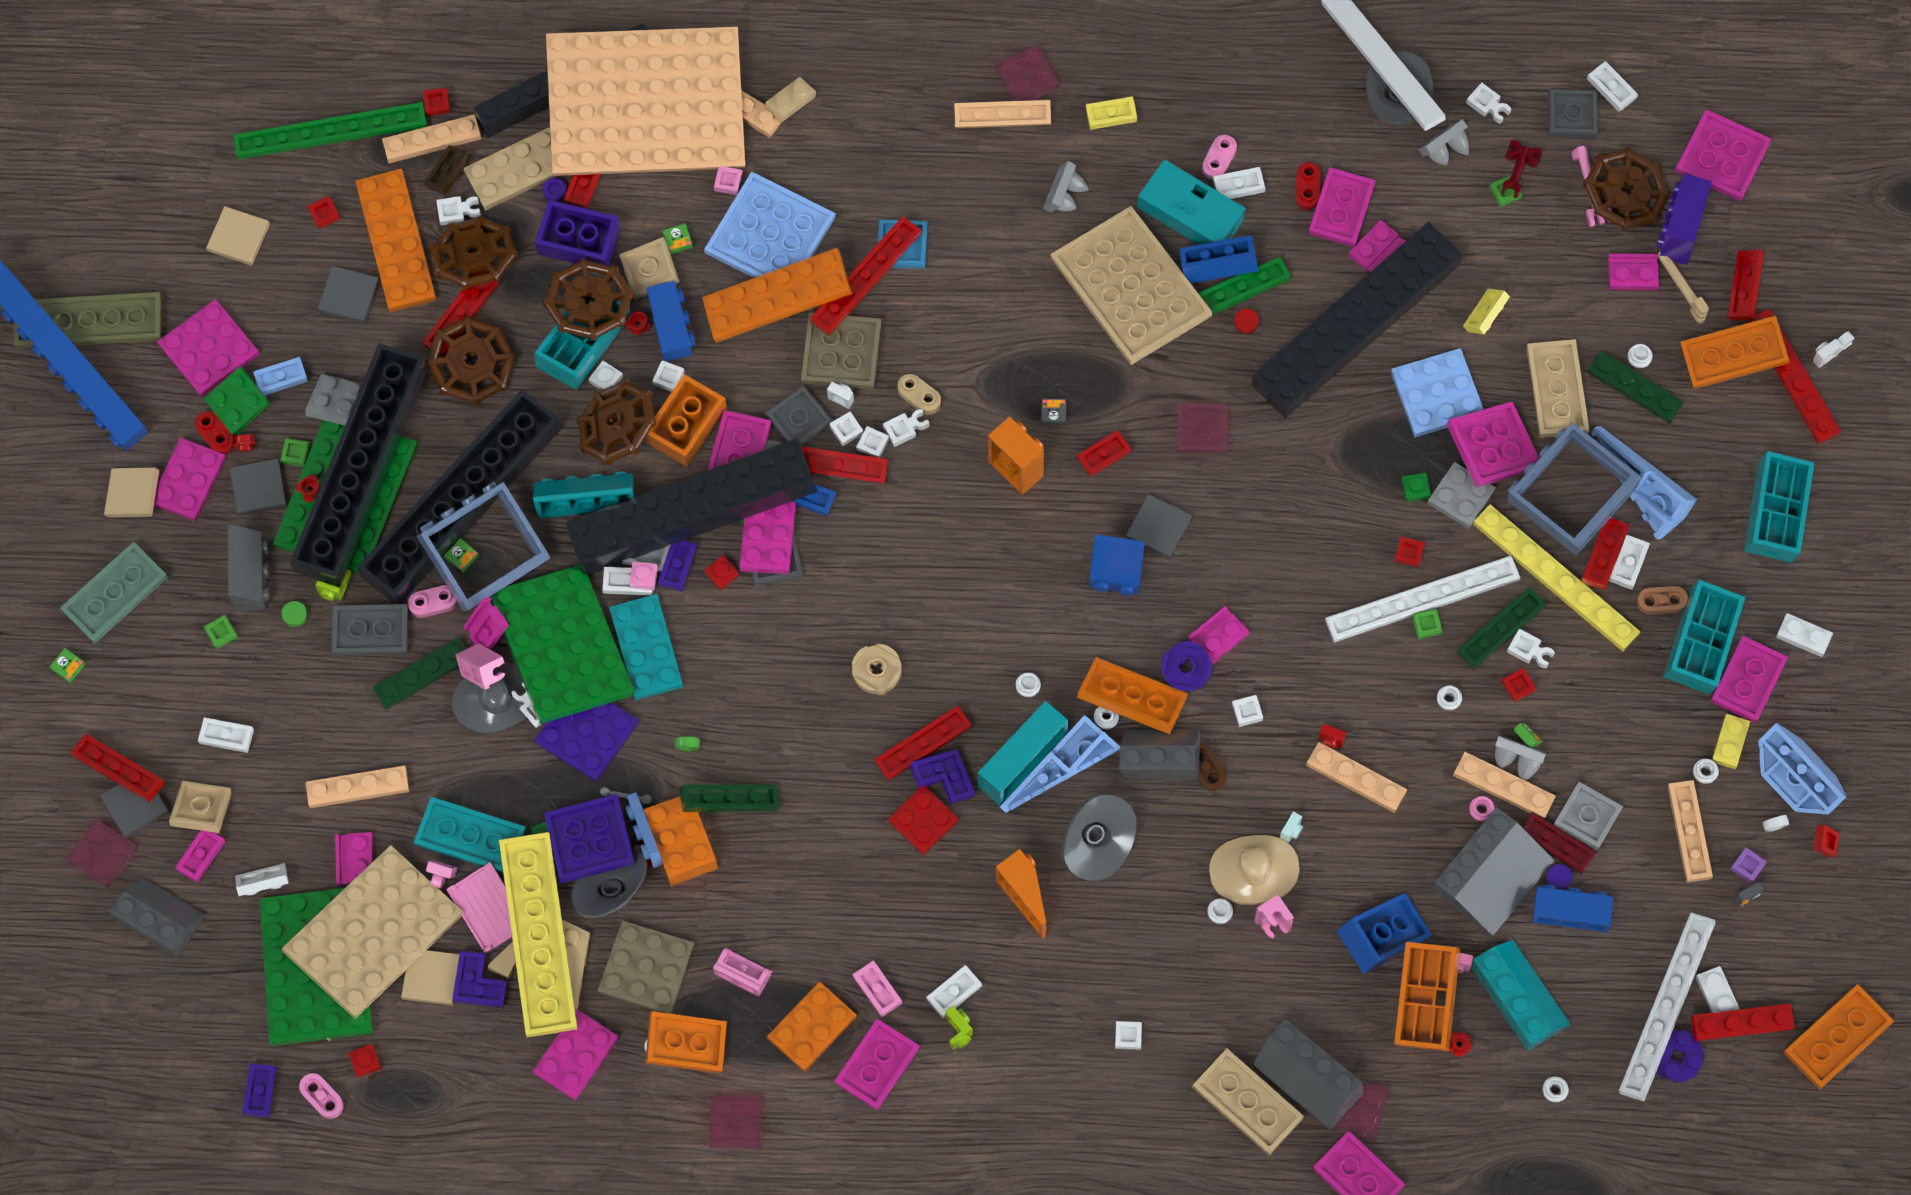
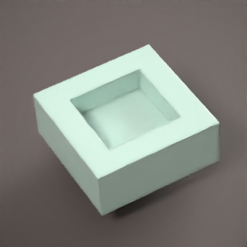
(1292, 828)

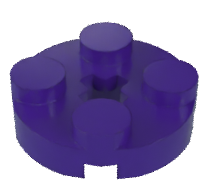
(1177, 656)
(1691, 1061)

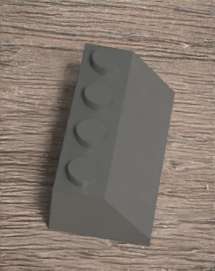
(1308, 1074)

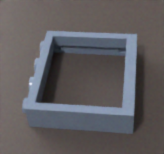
(1602, 456)
(539, 557)

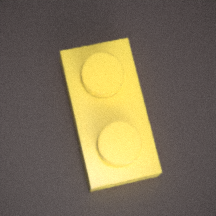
(1111, 113)
(1486, 311)
(1730, 741)

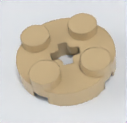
(879, 682)

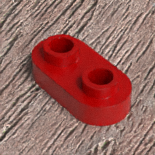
(1307, 184)
(214, 431)

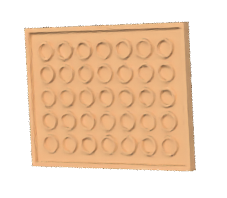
(645, 101)

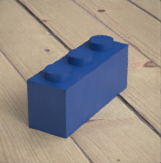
(1219, 259)
(670, 320)
(1572, 908)

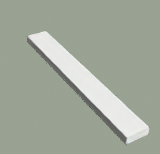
(1385, 62)
(1422, 598)
(1667, 1007)

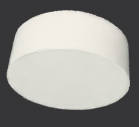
(1775, 823)

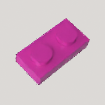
(200, 855)

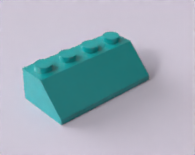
(581, 495)
(1519, 994)

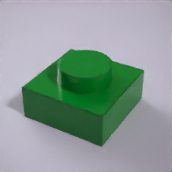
(1416, 487)

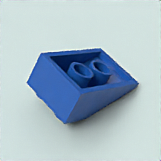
(1116, 565)
(1383, 932)

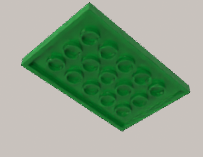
(317, 464)
(562, 644)
(295, 1003)

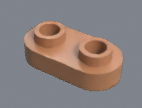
(1661, 598)

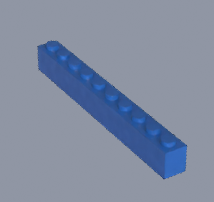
(68, 362)

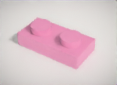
(877, 989)

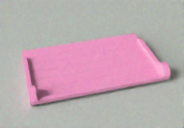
(484, 907)

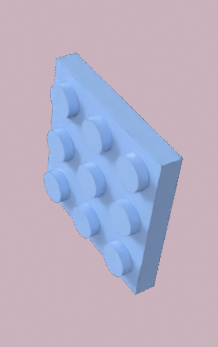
(1436, 391)

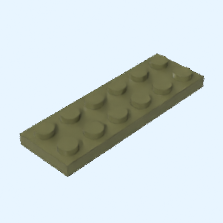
(103, 318)

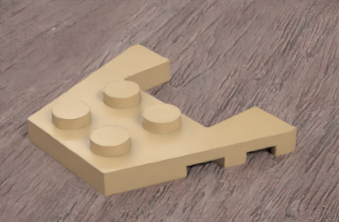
(577, 948)

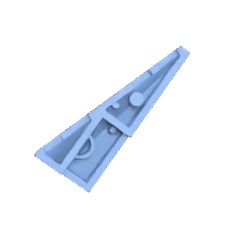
(1659, 497)
(1075, 752)

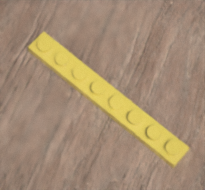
(1556, 578)

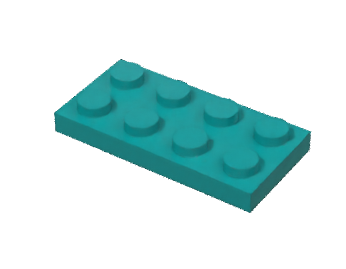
(646, 647)
(465, 833)

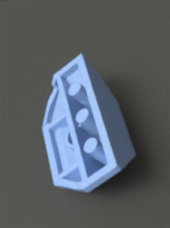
(1798, 773)

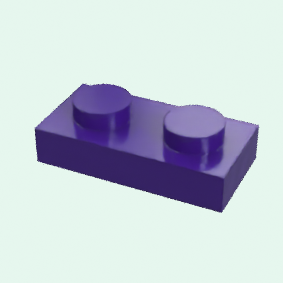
(677, 565)
(259, 1090)

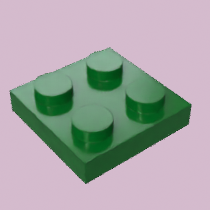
(237, 401)

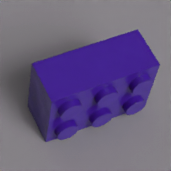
(1683, 218)
(577, 233)

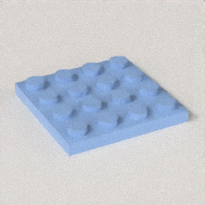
(768, 228)

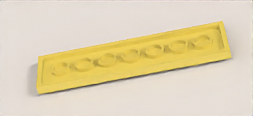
(538, 935)

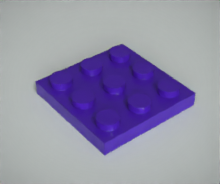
(588, 738)
(589, 838)

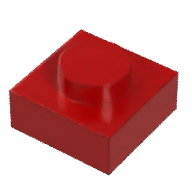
(436, 101)
(323, 212)
(1409, 552)
(721, 572)
(1518, 685)
(1331, 736)
(1826, 841)
(364, 1060)

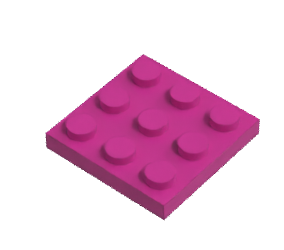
(1724, 154)
(208, 348)
(1493, 443)

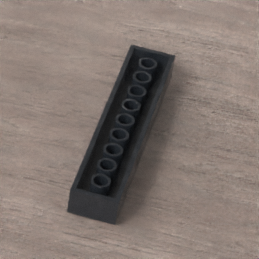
(1356, 319)
(494, 456)
(359, 465)
(691, 507)

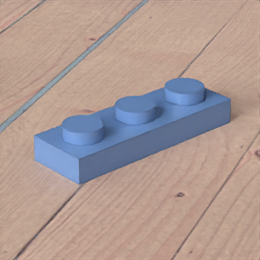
(643, 830)

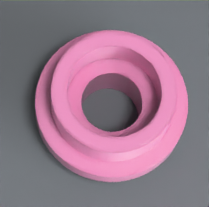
(1481, 801)

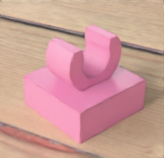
(441, 872)

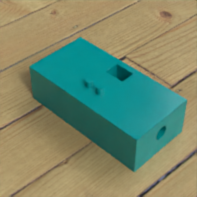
(1190, 206)
(572, 356)
(1779, 485)
(1707, 616)
(1022, 753)

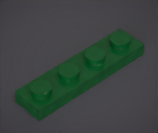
(1635, 387)
(1501, 628)
(419, 674)
(729, 798)

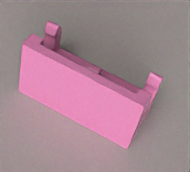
(478, 664)
(1274, 913)
(742, 972)

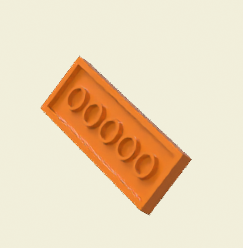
(395, 240)
(776, 295)

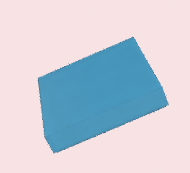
(916, 253)

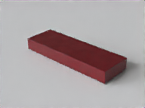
(1559, 843)

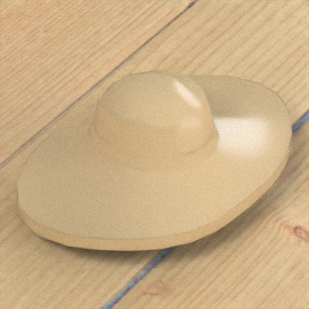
(1254, 869)

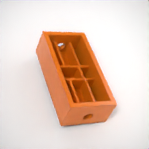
(1425, 974)

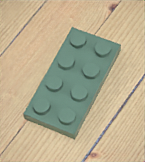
(114, 592)

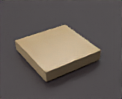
(238, 236)
(648, 266)
(131, 492)
(200, 806)
(431, 978)

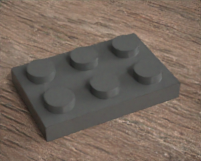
(370, 630)

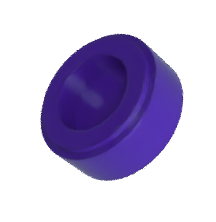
(554, 190)
(1559, 876)

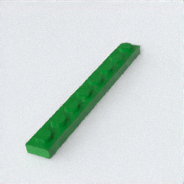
(330, 130)

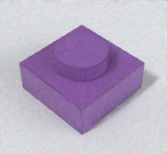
(1748, 865)

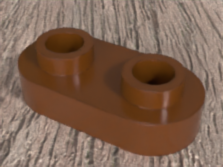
(1210, 767)

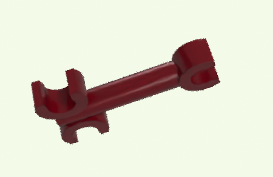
(1523, 155)

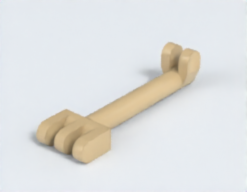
(1698, 306)

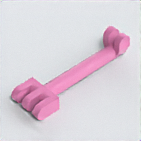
(1582, 155)

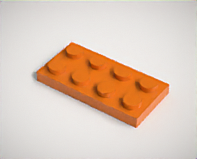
(1734, 352)
(1132, 695)
(1838, 1037)

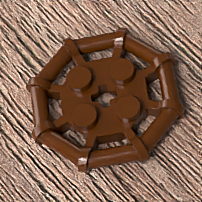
(1635, 180)
(470, 235)
(588, 286)
(465, 372)
(624, 428)

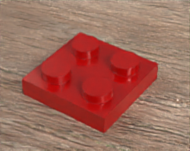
(923, 820)

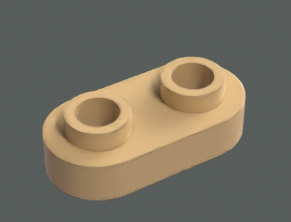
(918, 393)

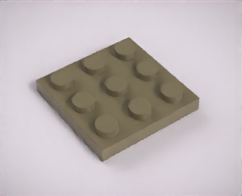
(844, 356)
(646, 968)

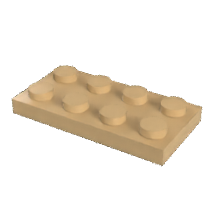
(512, 170)
(1557, 386)
(1248, 1101)

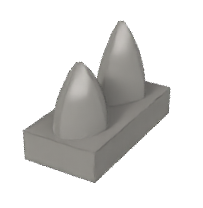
(1454, 136)
(1064, 180)
(1529, 758)

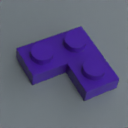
(946, 769)
(472, 987)

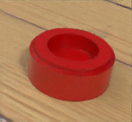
(1246, 321)

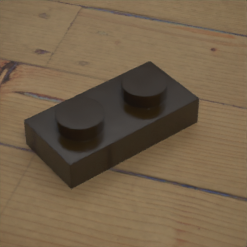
(447, 170)

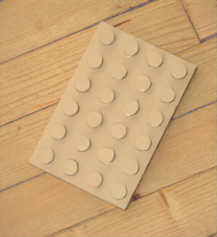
(1131, 285)
(372, 932)

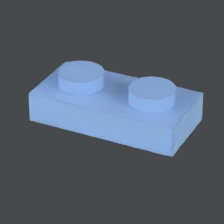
(280, 376)

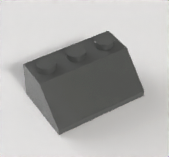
(247, 569)
(1159, 754)
(157, 916)

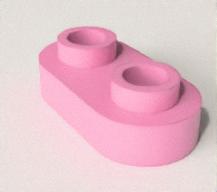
(1220, 156)
(433, 604)
(321, 1097)

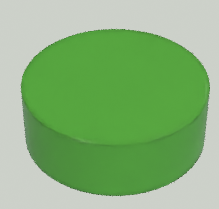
(294, 614)
(687, 743)

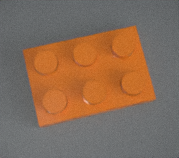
(812, 1026)
(686, 1042)

